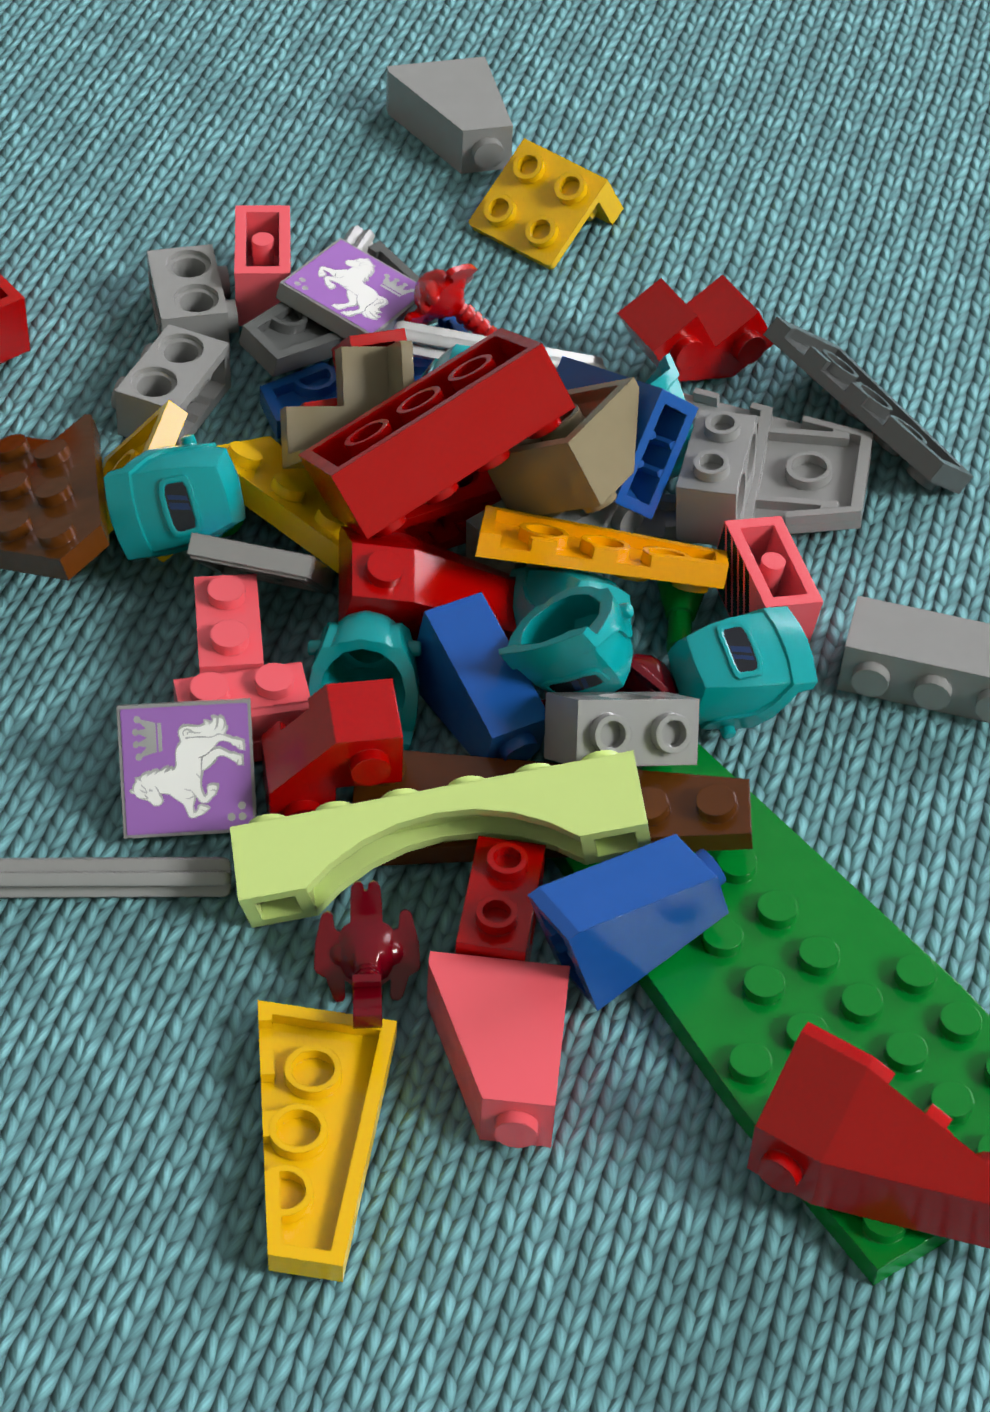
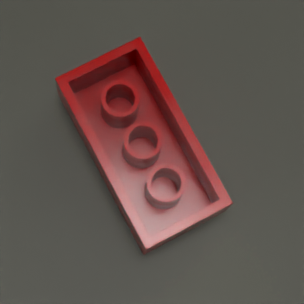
(438, 433)

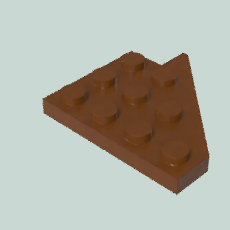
(52, 502)

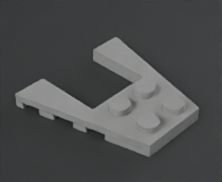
(804, 473)

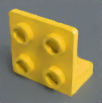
(543, 204)

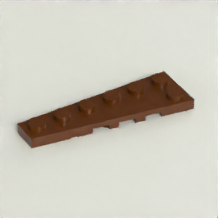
(698, 808)

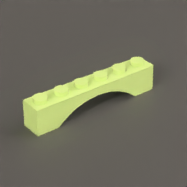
(304, 860)

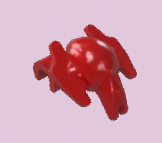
(441, 295)

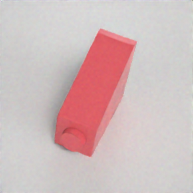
(502, 1040)

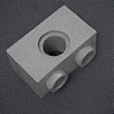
(653, 724)

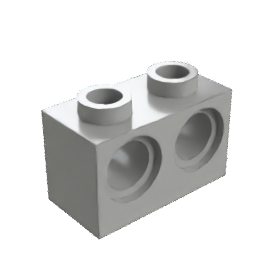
(191, 291)
(178, 368)
(715, 475)

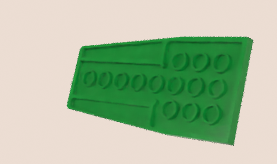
(821, 953)

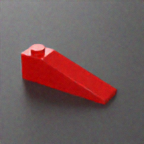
(409, 576)
(865, 1149)

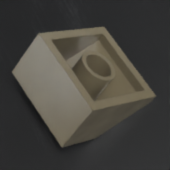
(580, 459)

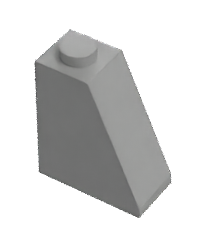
(453, 111)

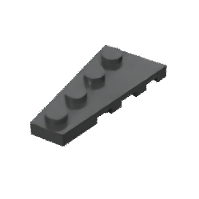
(289, 340)
(870, 405)

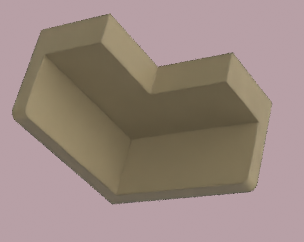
(362, 380)

